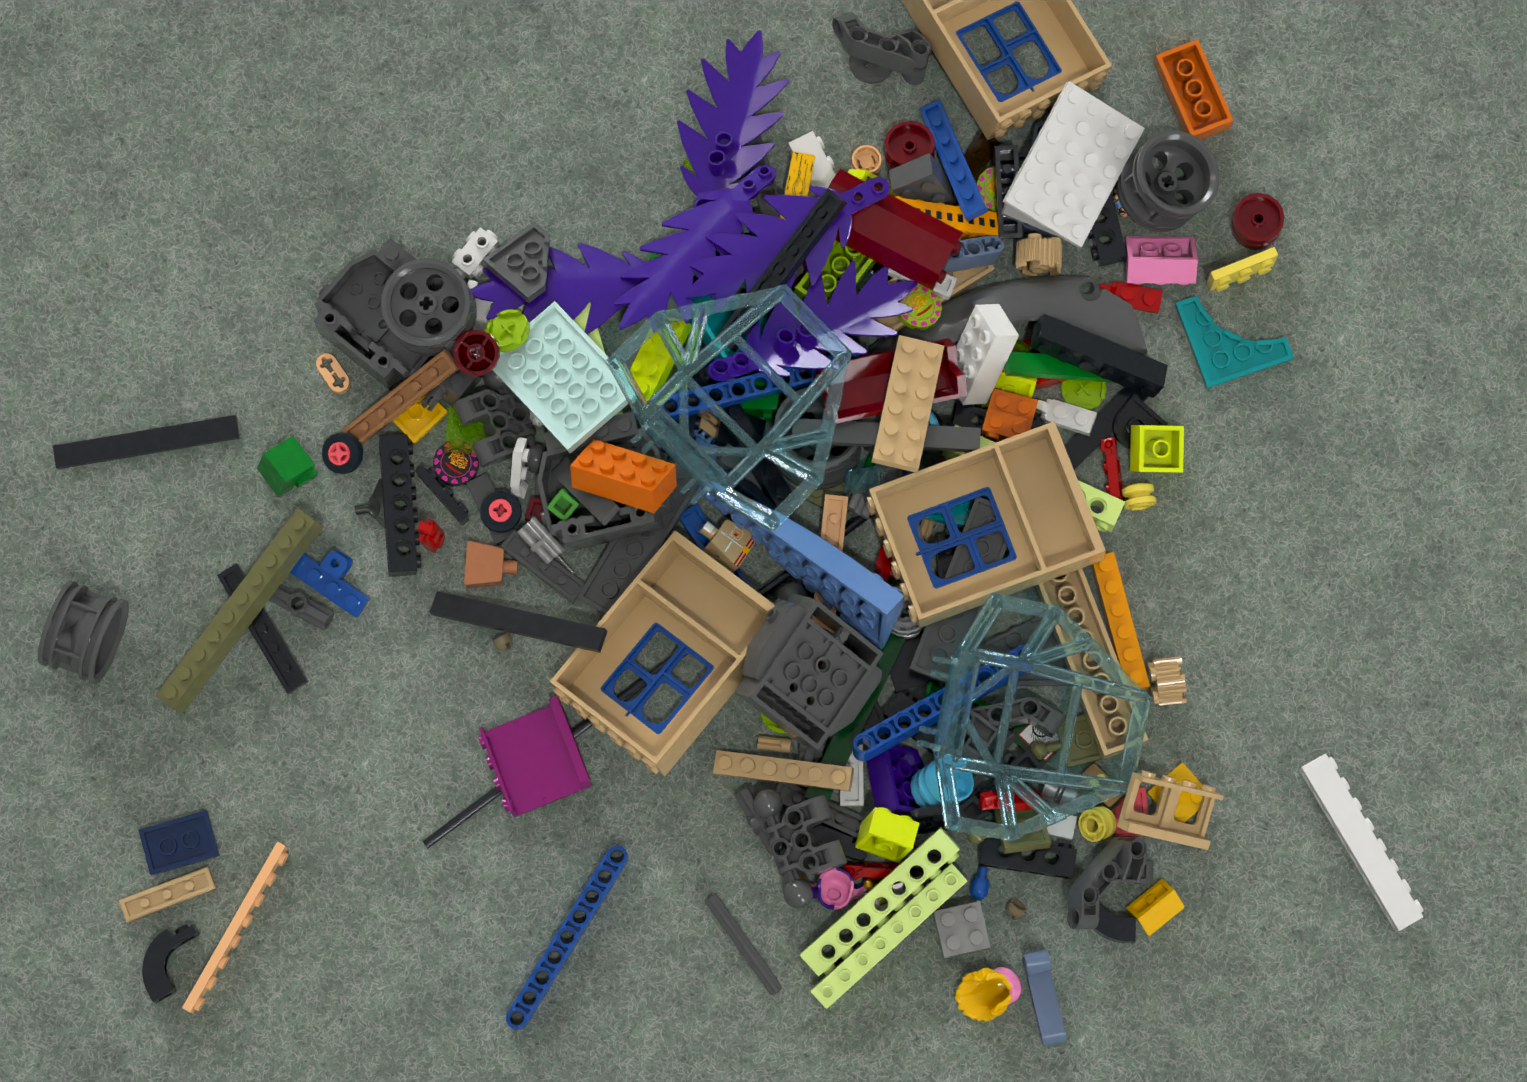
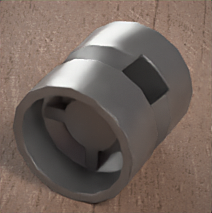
(1059, 793)

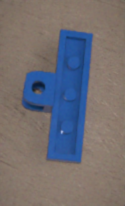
(329, 581)

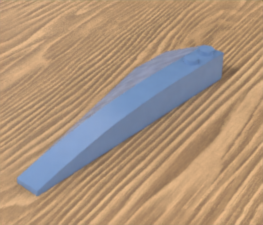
(854, 591)

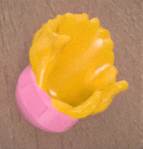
(987, 993)

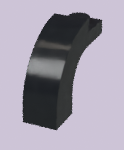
(1116, 928)
(156, 959)

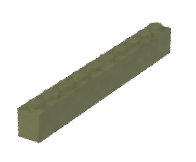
(239, 611)

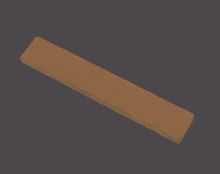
(402, 397)

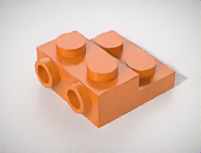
(1008, 415)

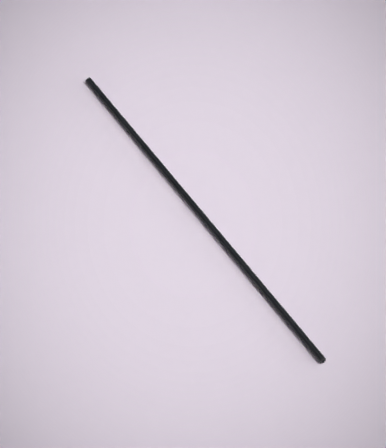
(586, 724)

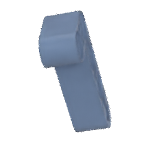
(976, 253)
(1044, 997)

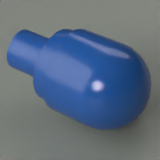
(980, 885)

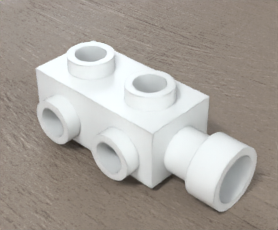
(476, 252)

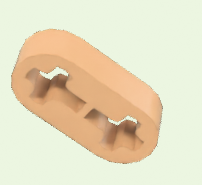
(337, 370)

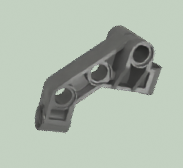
(901, 52)
(1044, 720)
(1120, 862)

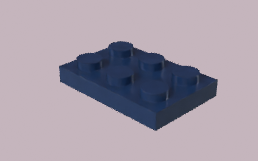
(179, 842)

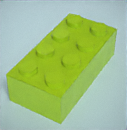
(834, 268)

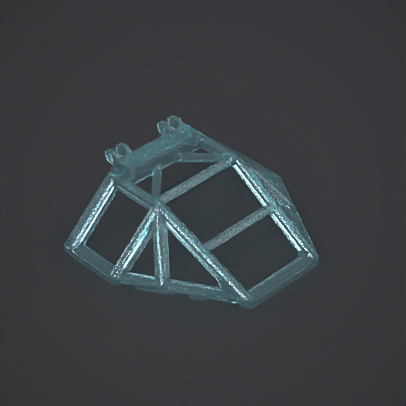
(675, 437)
(955, 721)

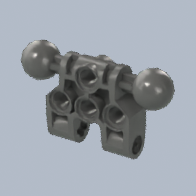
(503, 406)
(828, 856)

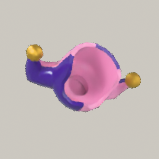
(837, 889)

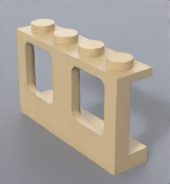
(1162, 822)

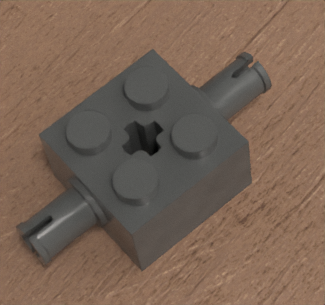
(451, 389)

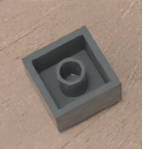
(921, 180)

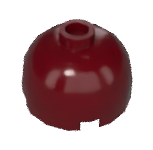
(476, 352)

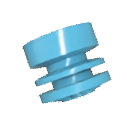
(926, 790)

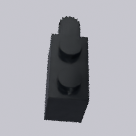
(828, 835)

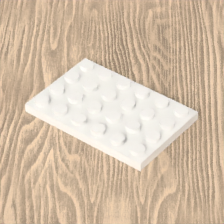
(1073, 164)

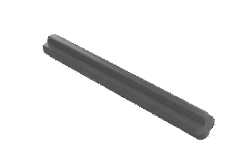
(743, 944)

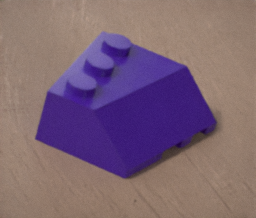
(891, 778)

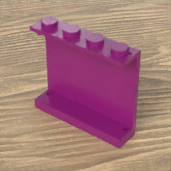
(535, 759)

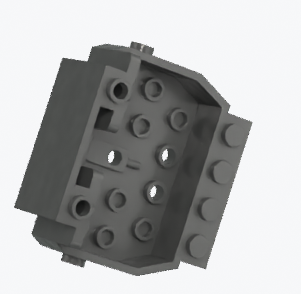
(355, 306)
(573, 531)
(789, 652)

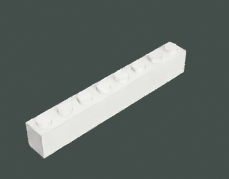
(1360, 842)

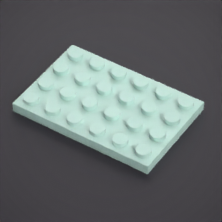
(562, 378)

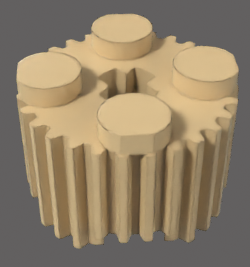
(1039, 255)
(1168, 681)

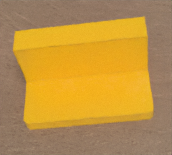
(1155, 907)

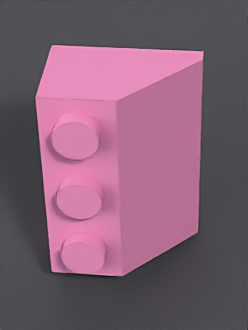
(1161, 260)

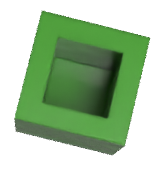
(563, 504)

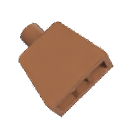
(486, 565)

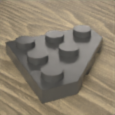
(523, 262)

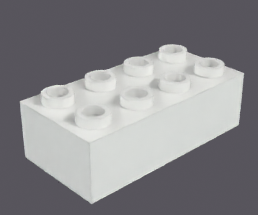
(984, 351)

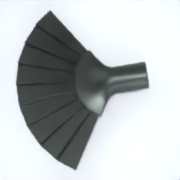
(375, 505)

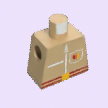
(727, 543)

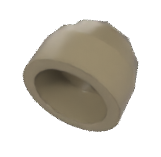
(503, 641)
(1016, 909)

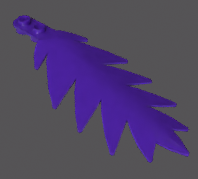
(730, 127)
(753, 254)
(673, 272)
(570, 286)
(791, 345)

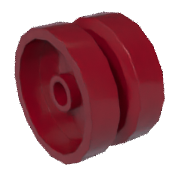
(907, 142)
(1254, 234)

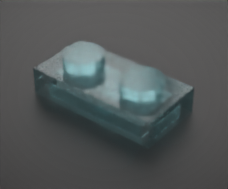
(863, 479)

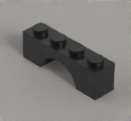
(971, 809)

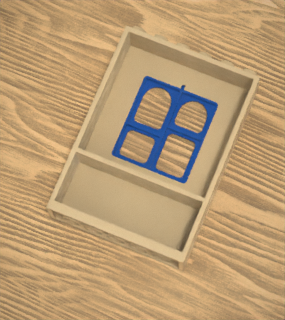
(1051, 24)
(1034, 506)
(697, 608)

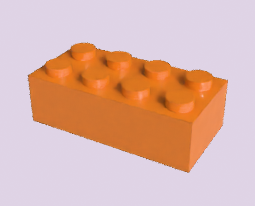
(1193, 90)
(623, 476)

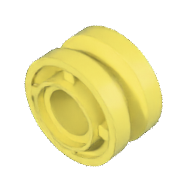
(1138, 496)
(1097, 823)

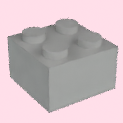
(961, 930)

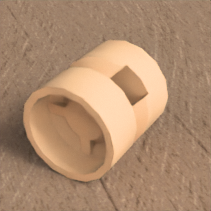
(867, 158)

